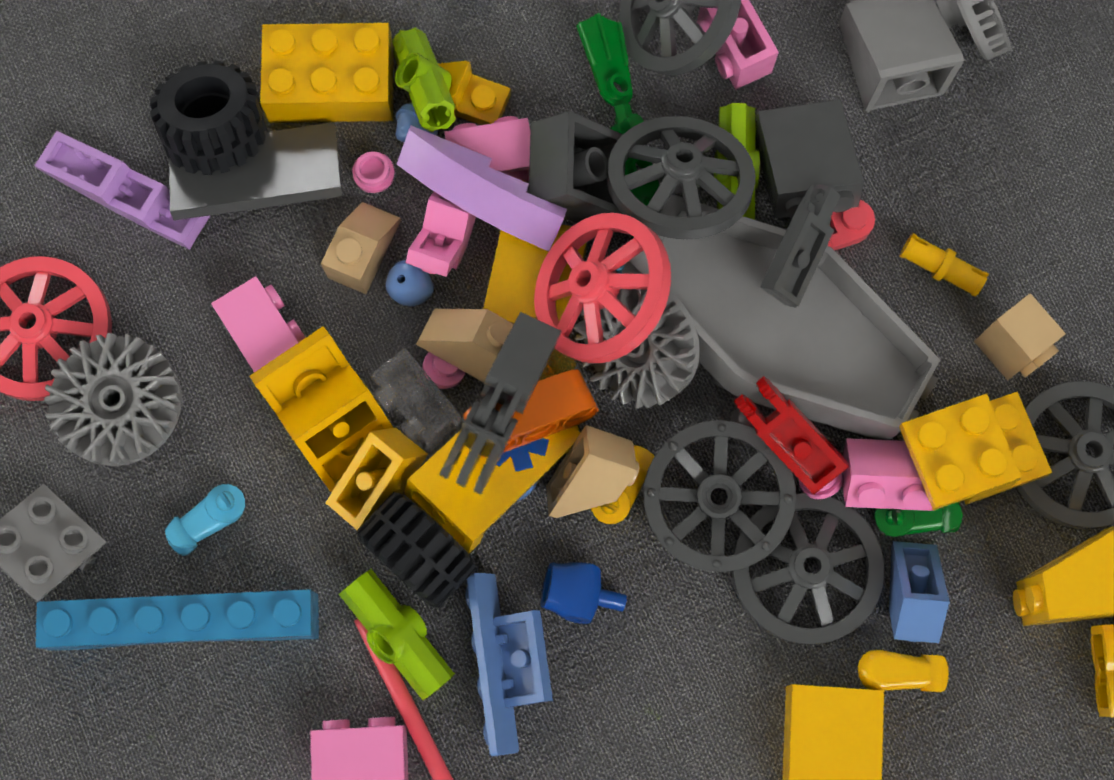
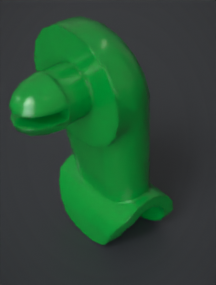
(907, 522)

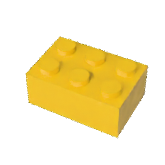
(327, 72)

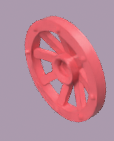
(597, 284)
(46, 325)

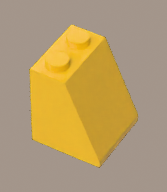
(1070, 586)

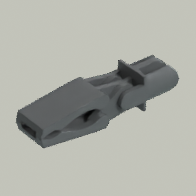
(507, 383)

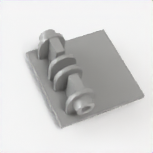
(45, 543)

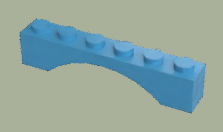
(177, 619)

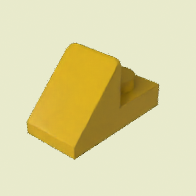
(474, 96)

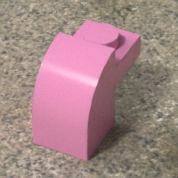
(442, 237)

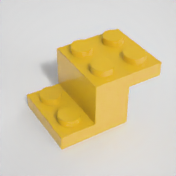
(321, 403)
(974, 449)

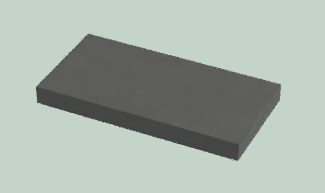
(288, 169)

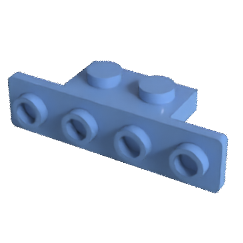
(509, 662)

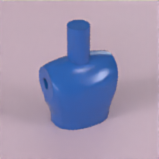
(576, 592)

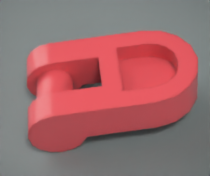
(851, 226)

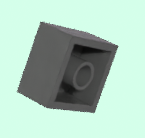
(572, 164)

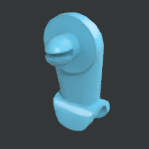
(216, 511)

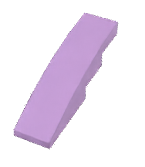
(117, 188)
(482, 191)

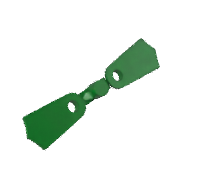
(609, 63)

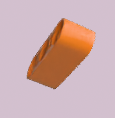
(553, 407)

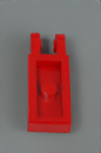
(793, 438)

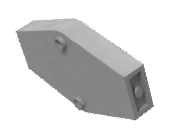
(833, 356)

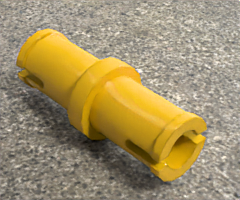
(944, 264)

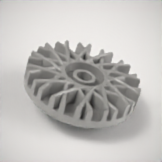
(982, 22)
(659, 365)
(89, 383)

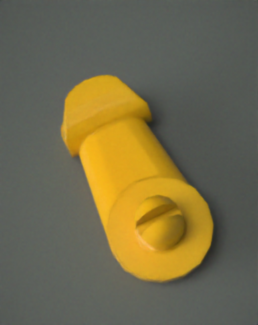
(619, 510)
(899, 671)

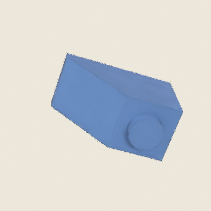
(917, 592)

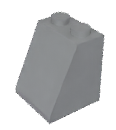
(899, 50)

